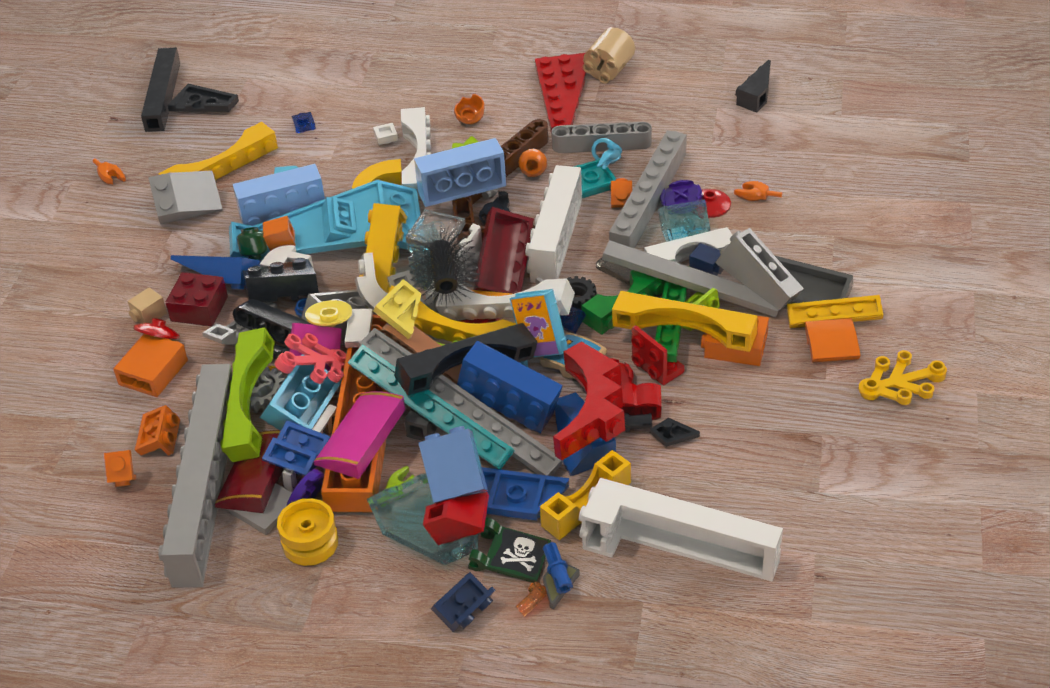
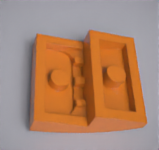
(832, 340)

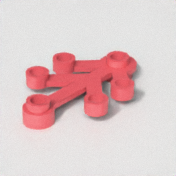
(333, 358)

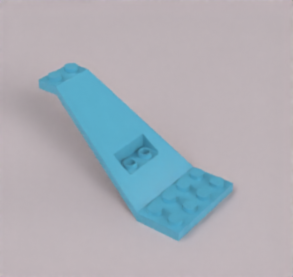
(340, 219)

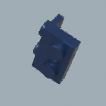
(462, 601)

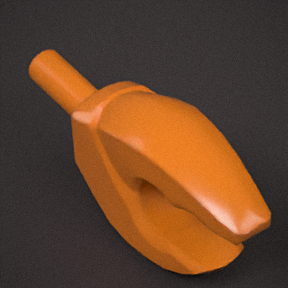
(106, 170)
(755, 191)

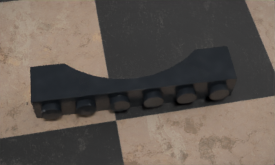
(421, 369)

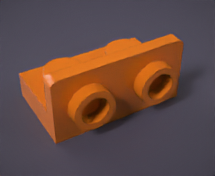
(157, 431)

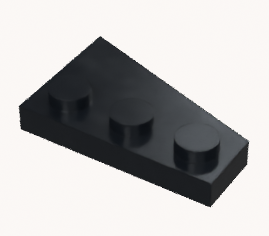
(202, 99)

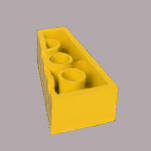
(383, 238)

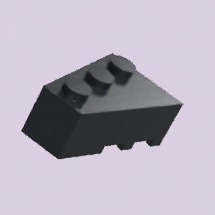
(280, 280)

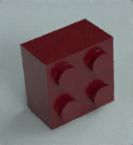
(196, 299)

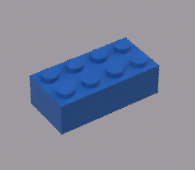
(509, 386)

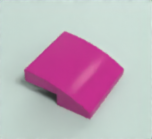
(327, 336)

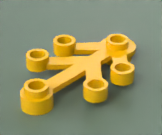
(874, 387)

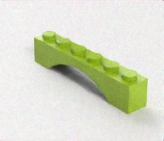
(252, 356)

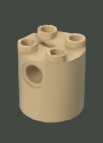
(609, 54)

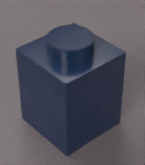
(705, 259)

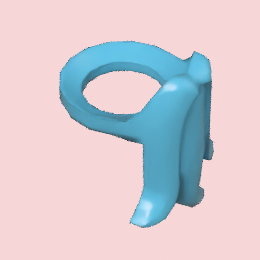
(609, 156)

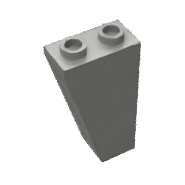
(758, 269)

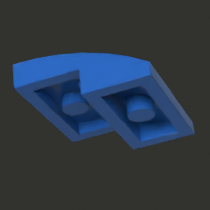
(295, 448)

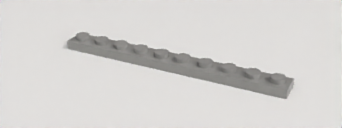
(526, 448)

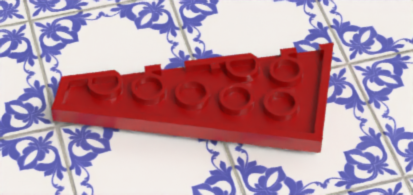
(561, 86)

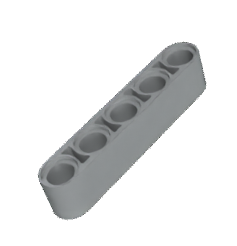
(581, 137)

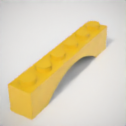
(252, 145)
(731, 328)
(448, 329)

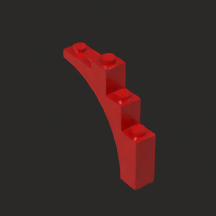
(602, 409)

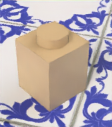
(147, 306)

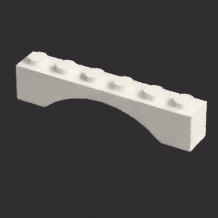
(417, 131)
(494, 307)

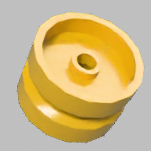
(307, 531)

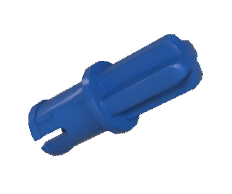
(557, 568)

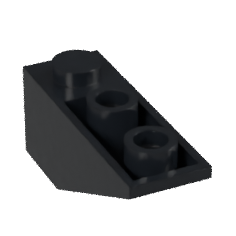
(754, 91)

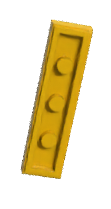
(857, 308)

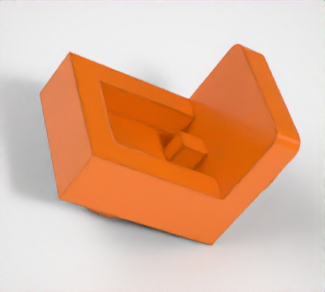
(620, 192)
(119, 467)

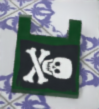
(510, 553)

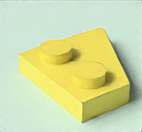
(400, 308)

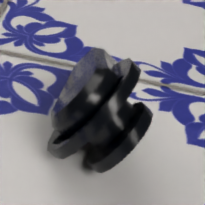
(501, 202)

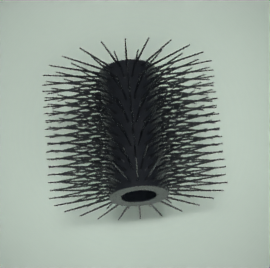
(442, 266)

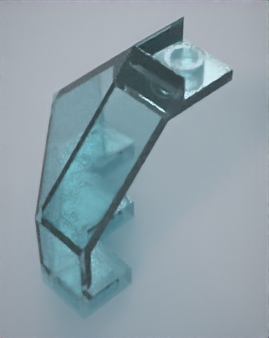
(401, 517)

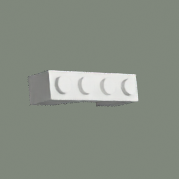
(680, 249)

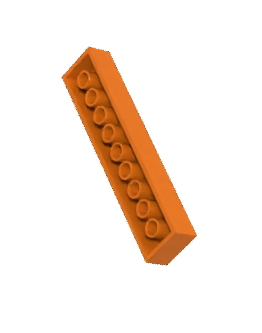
(340, 490)

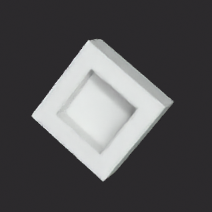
(385, 133)

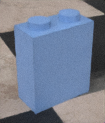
(452, 464)

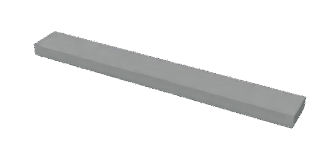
(686, 277)

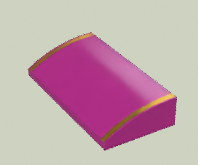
(361, 433)

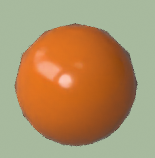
(532, 163)

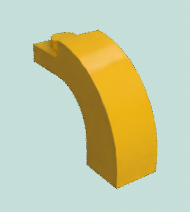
(386, 171)

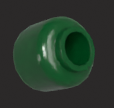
(251, 243)

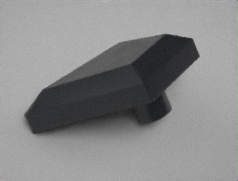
(673, 432)

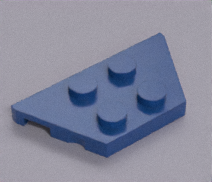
(520, 493)

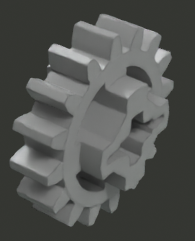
(265, 389)

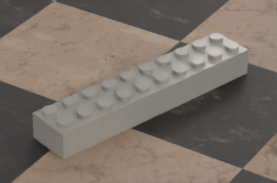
(198, 481)

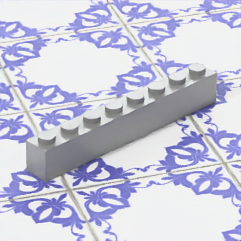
(646, 193)

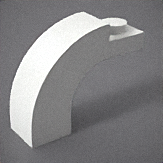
(367, 284)

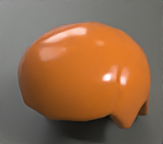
(470, 109)

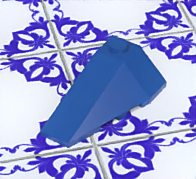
(226, 267)
(584, 459)

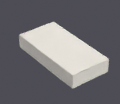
(358, 327)

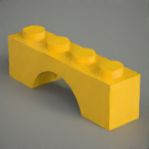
(561, 513)

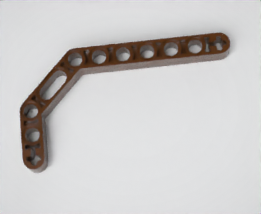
(530, 137)

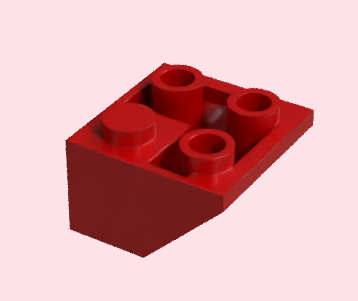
(456, 517)

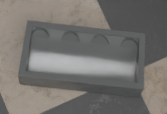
(817, 281)

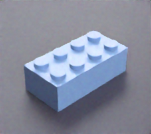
(460, 172)
(277, 194)

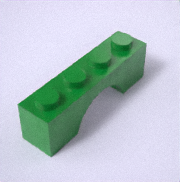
(599, 308)

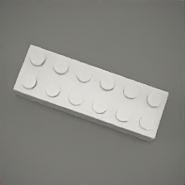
(554, 223)

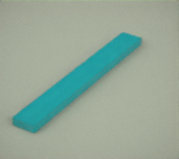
(431, 406)

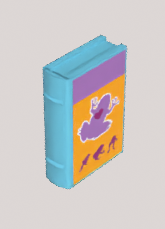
(542, 318)

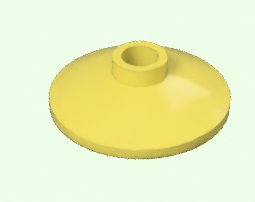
(328, 313)

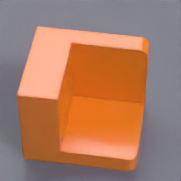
(278, 232)

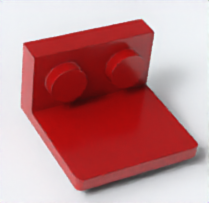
(653, 358)

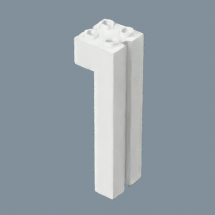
(678, 528)

